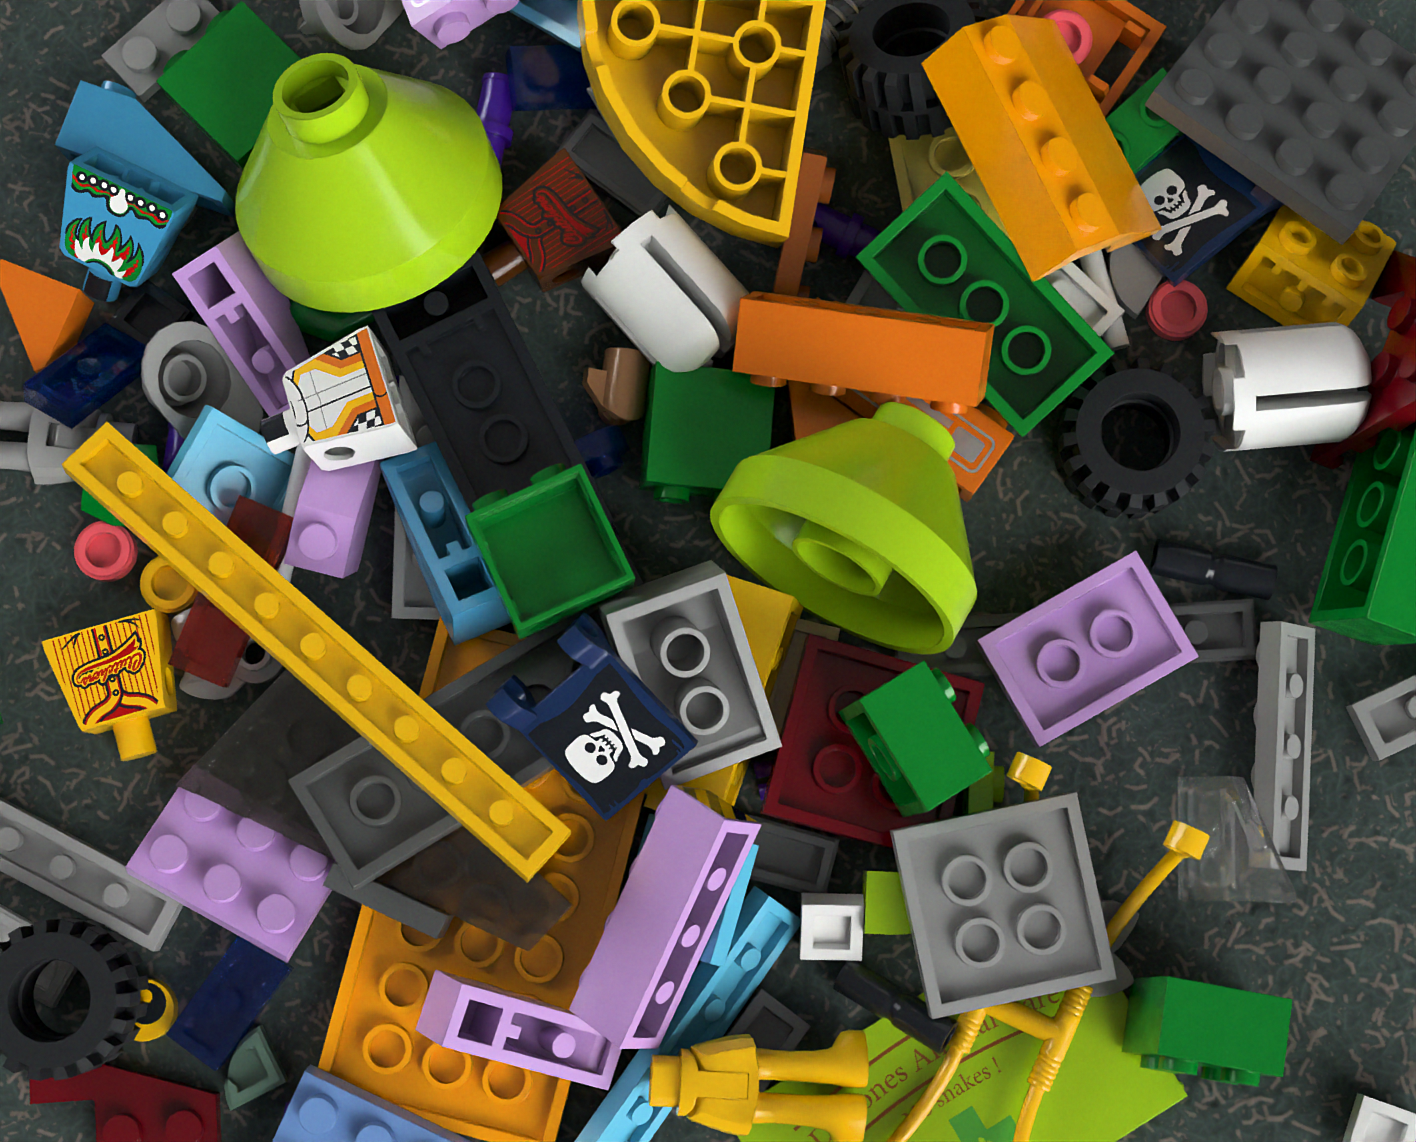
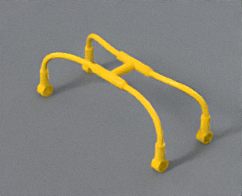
(1056, 1032)

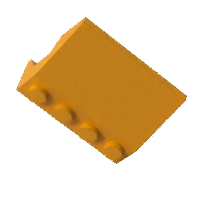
(1039, 141)

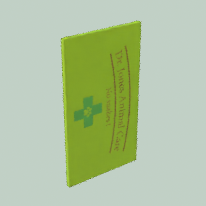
(1093, 1099)

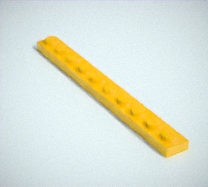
(317, 652)

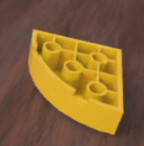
(709, 100)

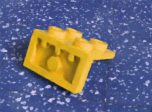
(1308, 276)

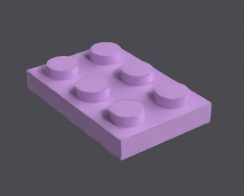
(1086, 649)
(233, 872)

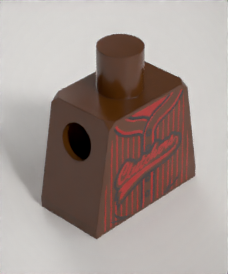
(552, 227)

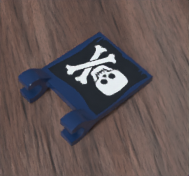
(1198, 205)
(598, 723)

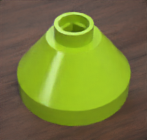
(365, 186)
(859, 528)

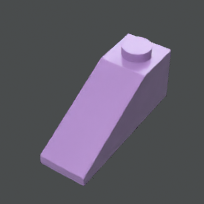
(246, 318)
(333, 518)
(515, 1030)

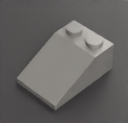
(696, 659)

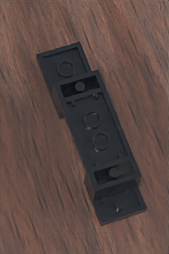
(480, 387)

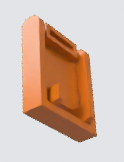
(1108, 23)

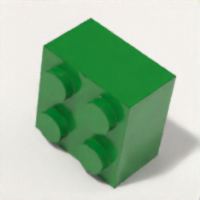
(917, 739)
(1206, 1025)

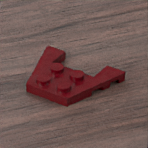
(1391, 370)
(138, 1105)

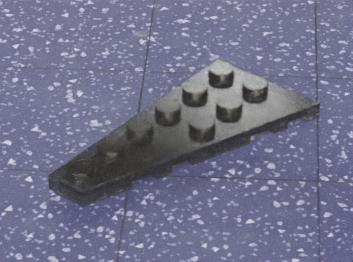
(296, 729)

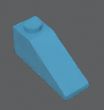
(122, 126)
(441, 542)

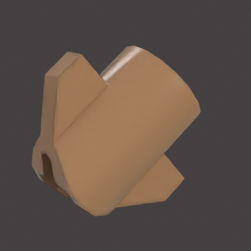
(620, 386)

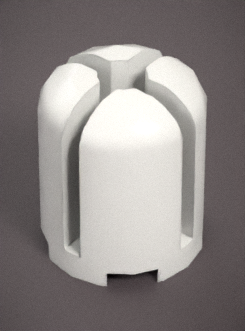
(668, 293)
(1287, 385)

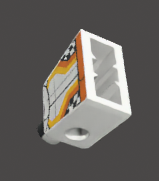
(343, 406)

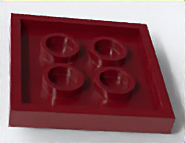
(820, 769)

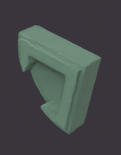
(252, 1069)

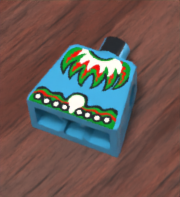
(119, 221)

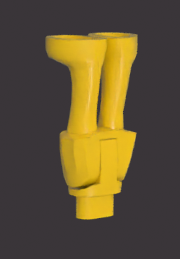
(720, 1085)

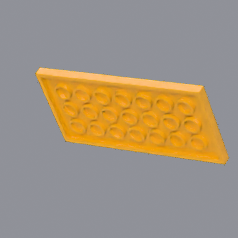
(392, 965)

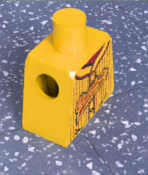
(118, 678)

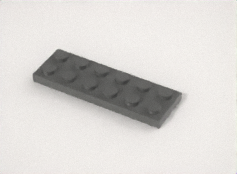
(377, 814)

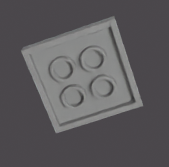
(1003, 905)

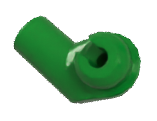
(326, 324)

